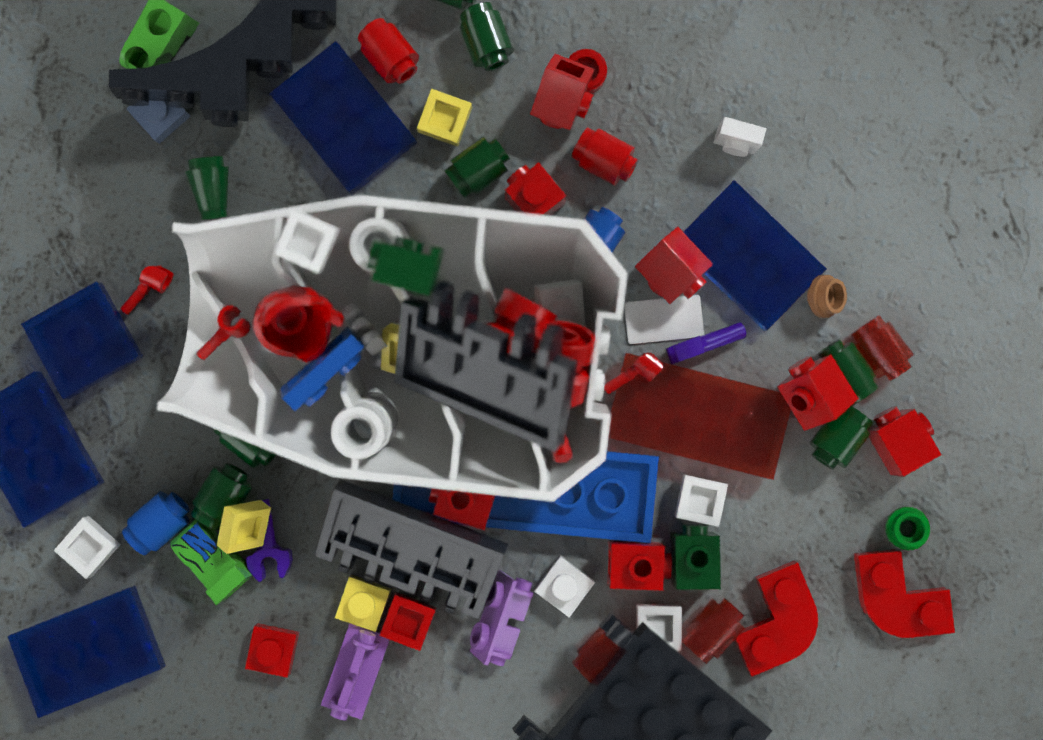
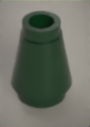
(209, 185)

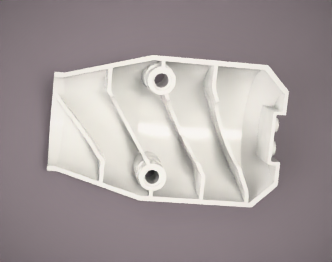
(412, 435)

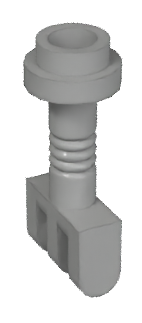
(366, 333)

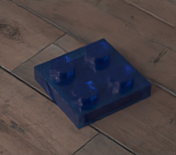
(82, 340)

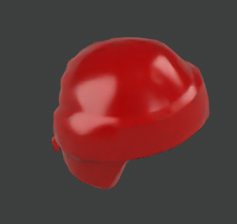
(295, 322)

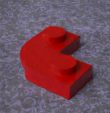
(892, 607)
(791, 621)

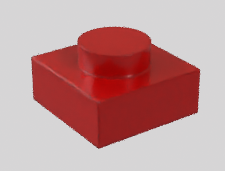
(408, 621)
(272, 650)

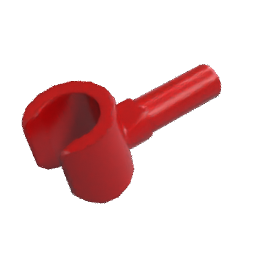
(150, 277)
(225, 331)
(646, 365)

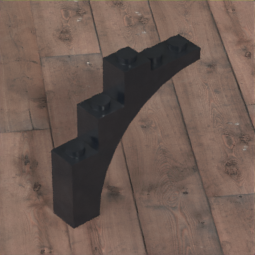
(221, 72)

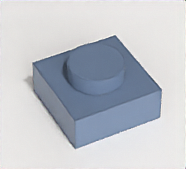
(159, 118)

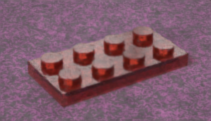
(701, 418)

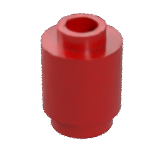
(388, 51)
(605, 156)

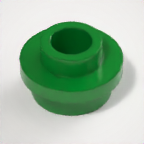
(920, 528)

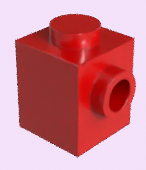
(563, 93)
(534, 191)
(674, 267)
(817, 391)
(903, 440)
(462, 506)
(638, 565)

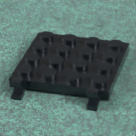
(650, 695)

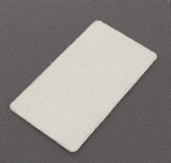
(661, 321)

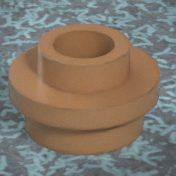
(826, 296)

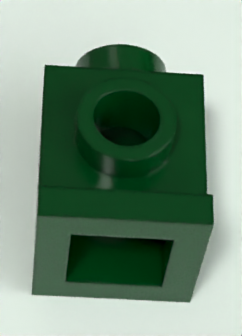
(405, 265)

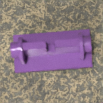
(492, 637)
(354, 673)

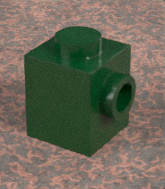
(695, 558)

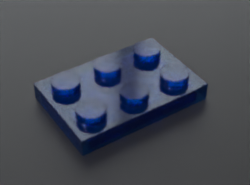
(343, 118)
(752, 256)
(40, 452)
(86, 651)

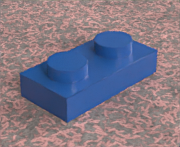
(309, 382)

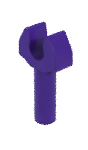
(706, 343)
(270, 548)

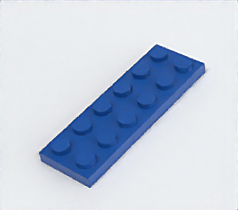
(606, 504)

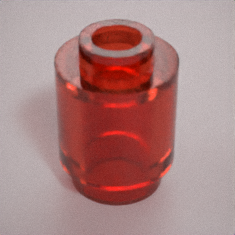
(883, 348)
(713, 630)
(595, 654)

